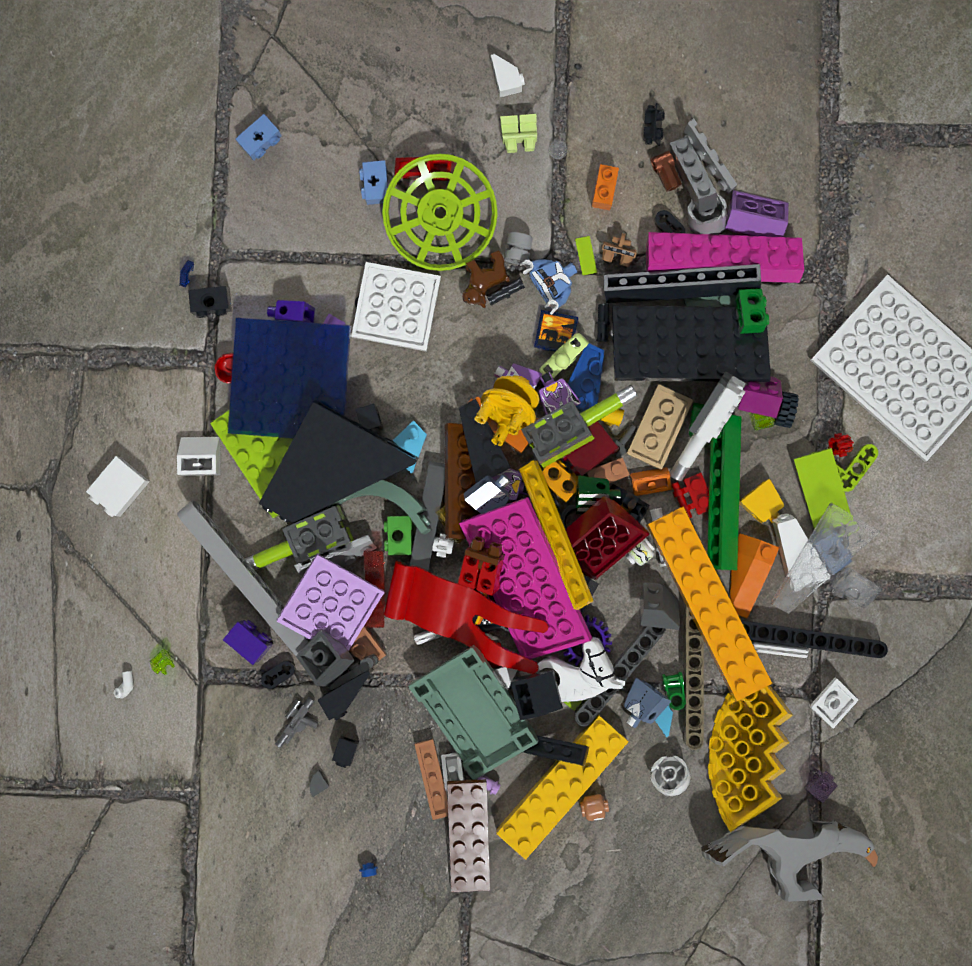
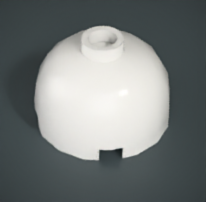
(670, 775)

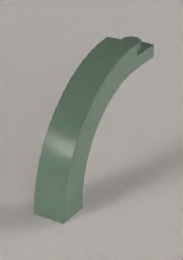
(398, 495)

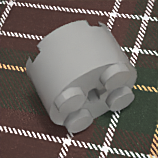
(710, 221)

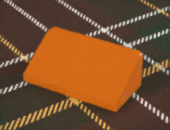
(650, 481)

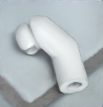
(126, 687)

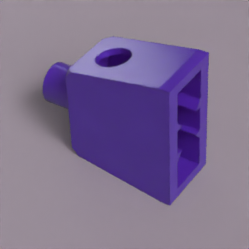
(292, 311)

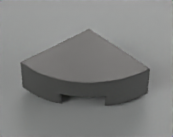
(318, 784)

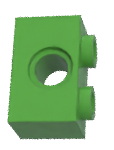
(401, 523)

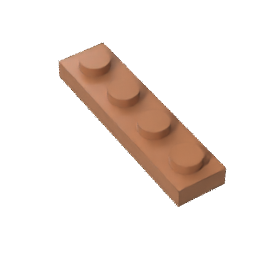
(432, 778)

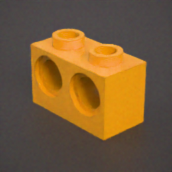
(556, 484)

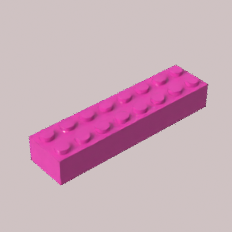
(778, 257)

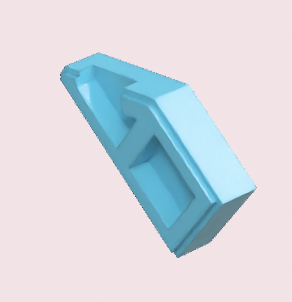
(664, 720)

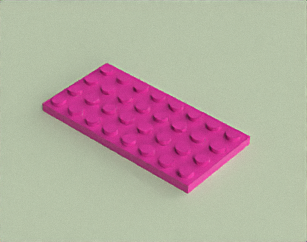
(529, 578)

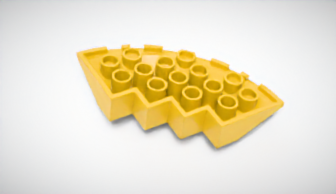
(744, 755)

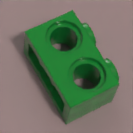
(746, 311)

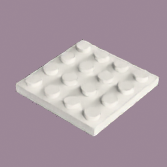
(396, 306)

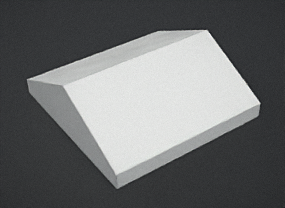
(833, 703)

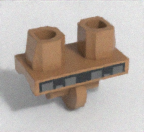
(626, 253)

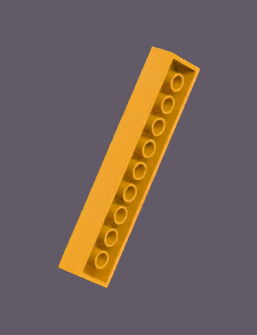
(709, 604)

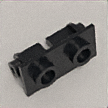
(654, 115)

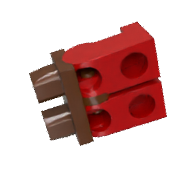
(482, 566)

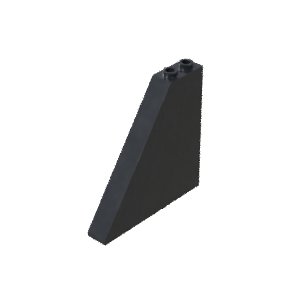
(329, 462)

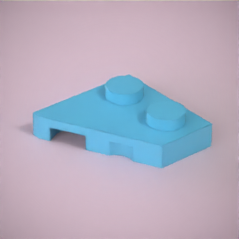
(411, 440)

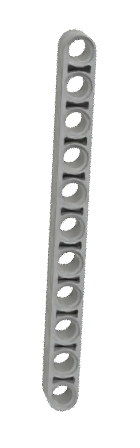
(239, 572)

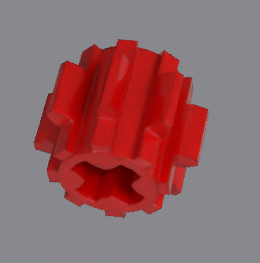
(841, 444)

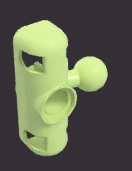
(564, 355)

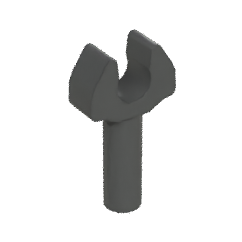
(624, 438)

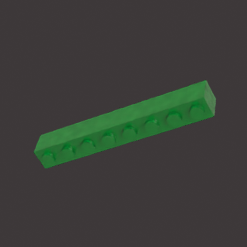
(724, 496)

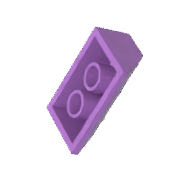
(757, 215)

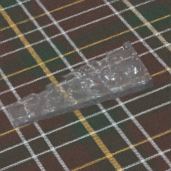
(826, 551)

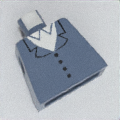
(488, 494)
(644, 703)

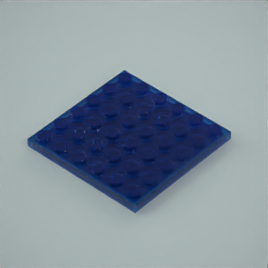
(281, 373)

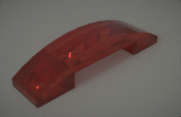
(375, 575)

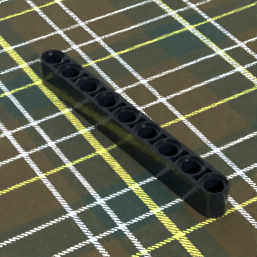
(810, 637)

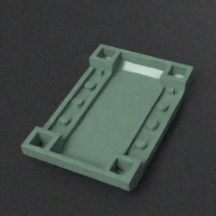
(474, 711)

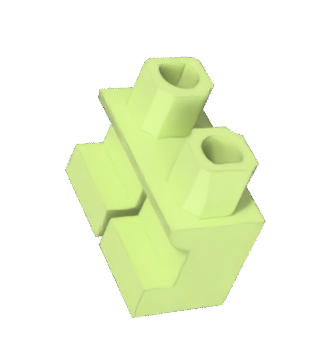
(527, 134)

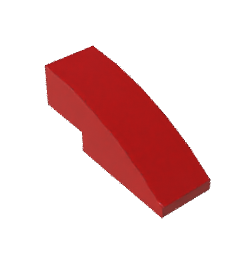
(432, 166)

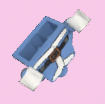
(551, 280)

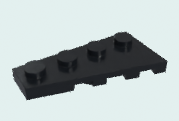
(484, 455)

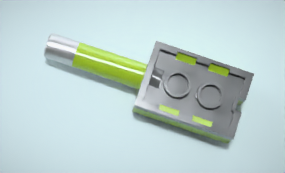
(568, 429)
(307, 538)

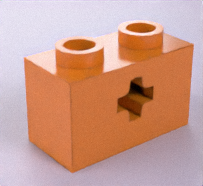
(605, 187)

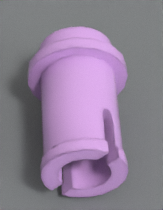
(492, 786)

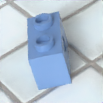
(260, 128)
(374, 171)

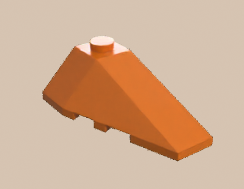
(753, 567)

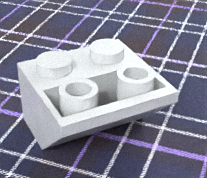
(198, 456)

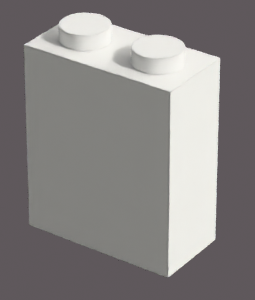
(117, 487)

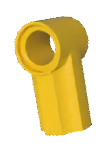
(614, 418)

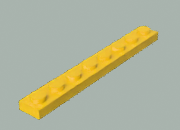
(556, 535)

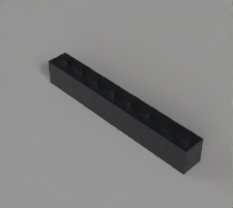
(681, 283)

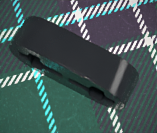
(671, 220)
(280, 678)

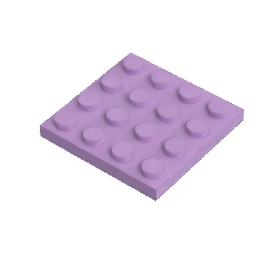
(330, 601)

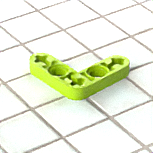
(861, 453)

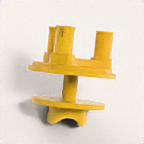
(509, 405)

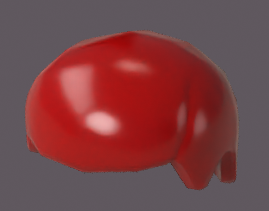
(223, 368)

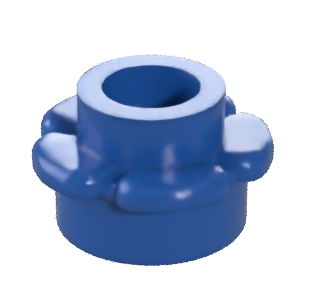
(368, 870)

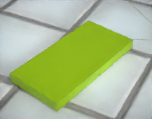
(820, 483)

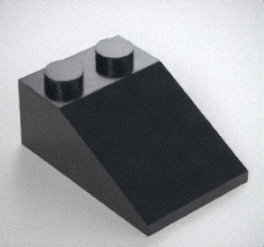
(339, 700)

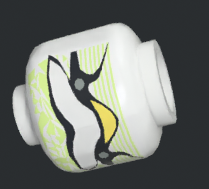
(641, 553)

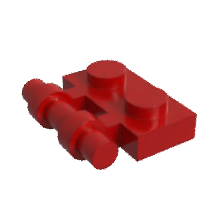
(698, 494)

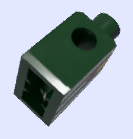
(591, 490)

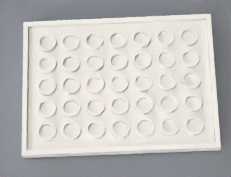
(902, 367)

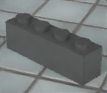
(693, 175)

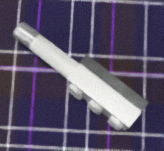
(710, 421)

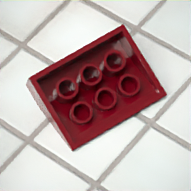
(604, 536)

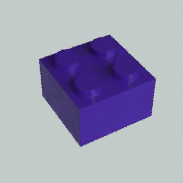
(248, 641)

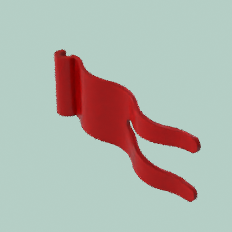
(449, 609)

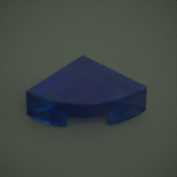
(184, 273)

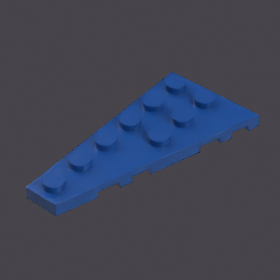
(587, 377)

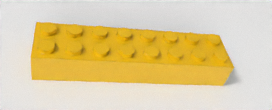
(560, 789)

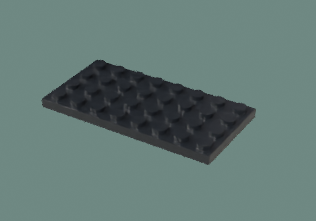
(686, 345)

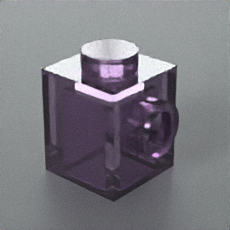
(821, 785)

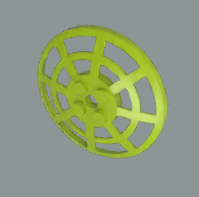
(427, 208)

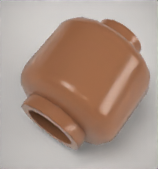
(594, 807)

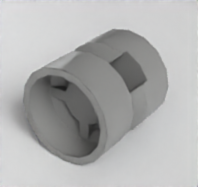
(518, 248)

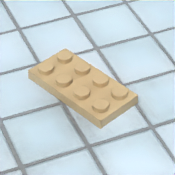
(659, 427)

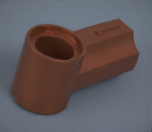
(664, 166)

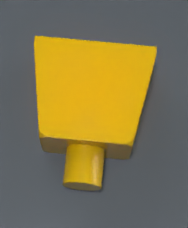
(763, 502)

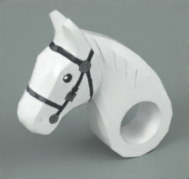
(592, 678)

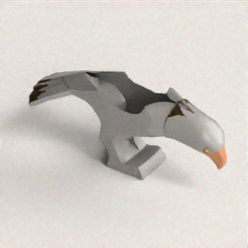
(791, 851)

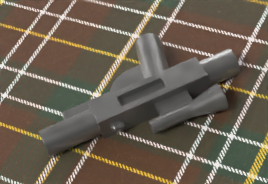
(298, 722)

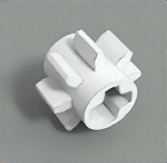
(442, 546)

